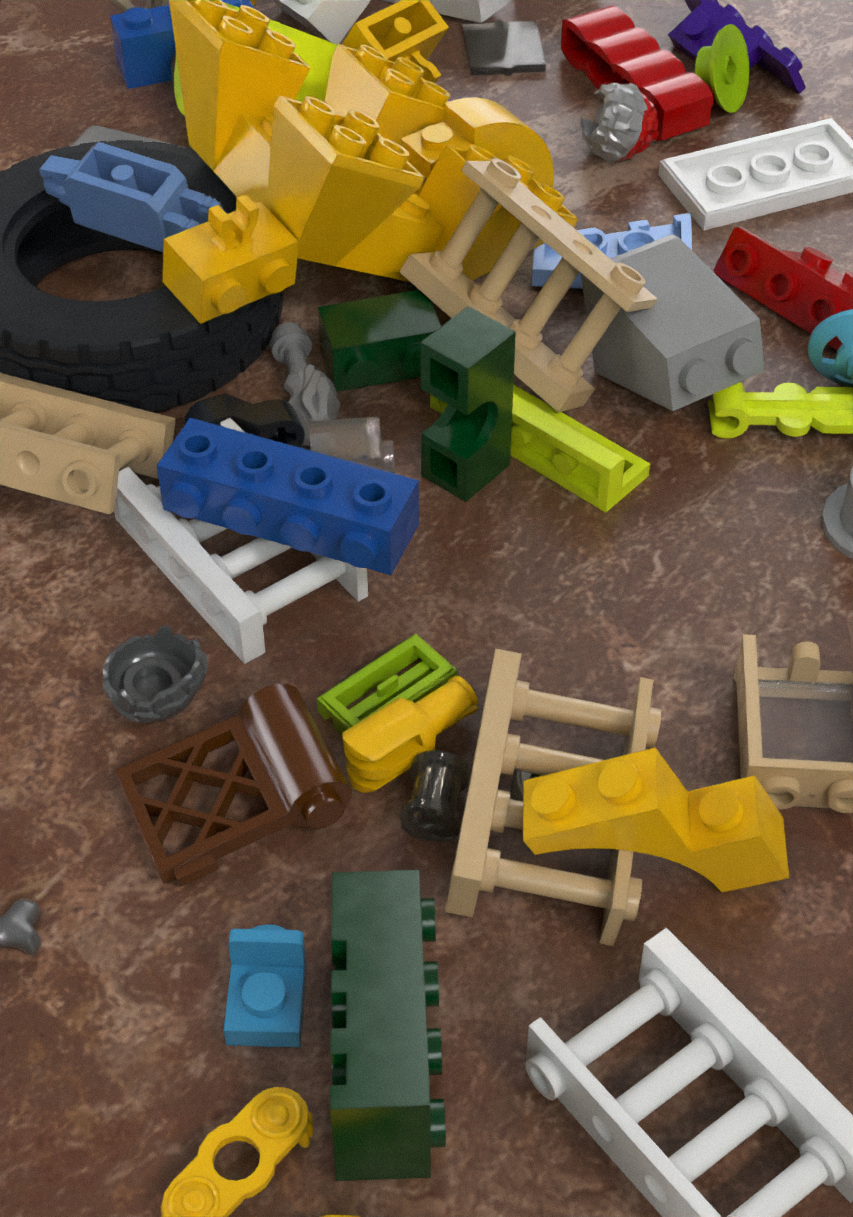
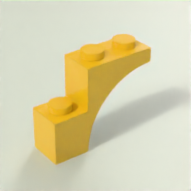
(641, 806)

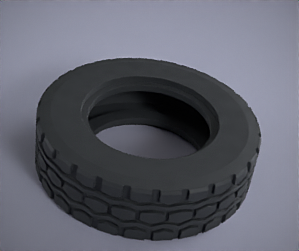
(121, 350)

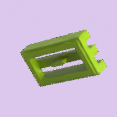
(411, 685)

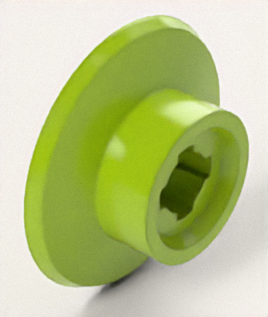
(725, 68)

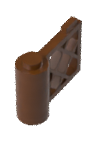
(288, 770)

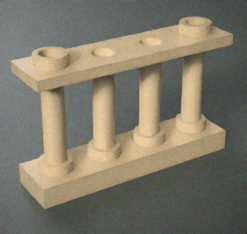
(441, 279)
(74, 443)
(491, 809)

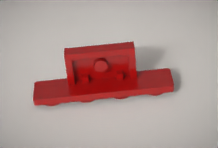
(788, 282)

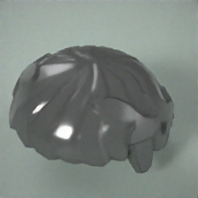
(154, 675)

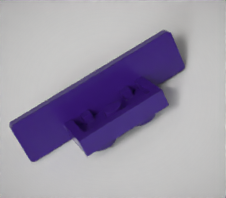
(709, 17)

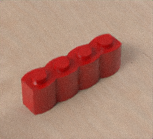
(618, 52)

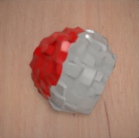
(623, 123)

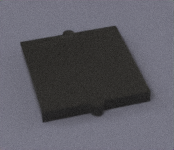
(503, 48)

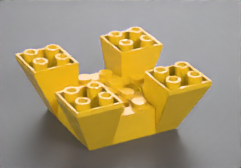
(334, 164)

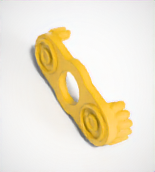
(269, 1122)

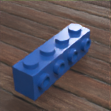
(289, 495)

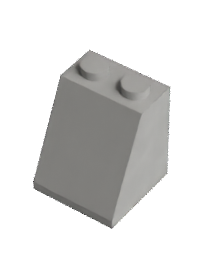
(689, 341)

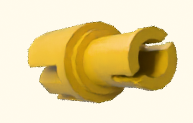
(392, 736)

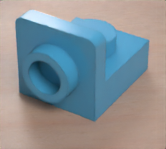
(266, 987)

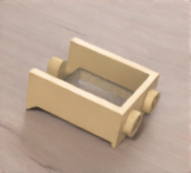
(796, 728)

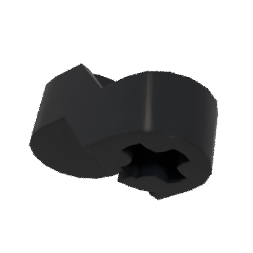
(266, 419)

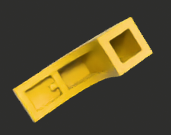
(480, 124)

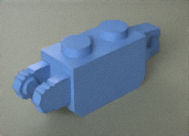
(126, 195)

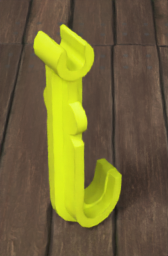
(787, 408)

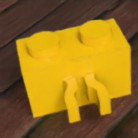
(402, 30)
(229, 260)

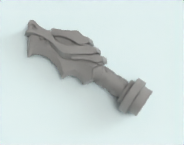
(309, 389)

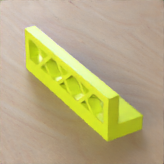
(569, 452)

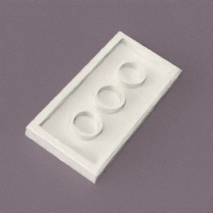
(762, 174)

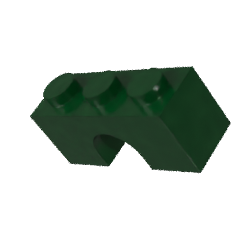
(471, 371)

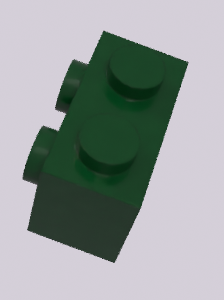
(375, 338)

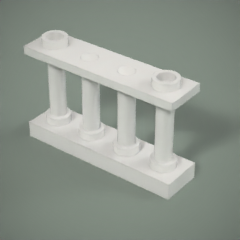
(208, 578)
(722, 1037)

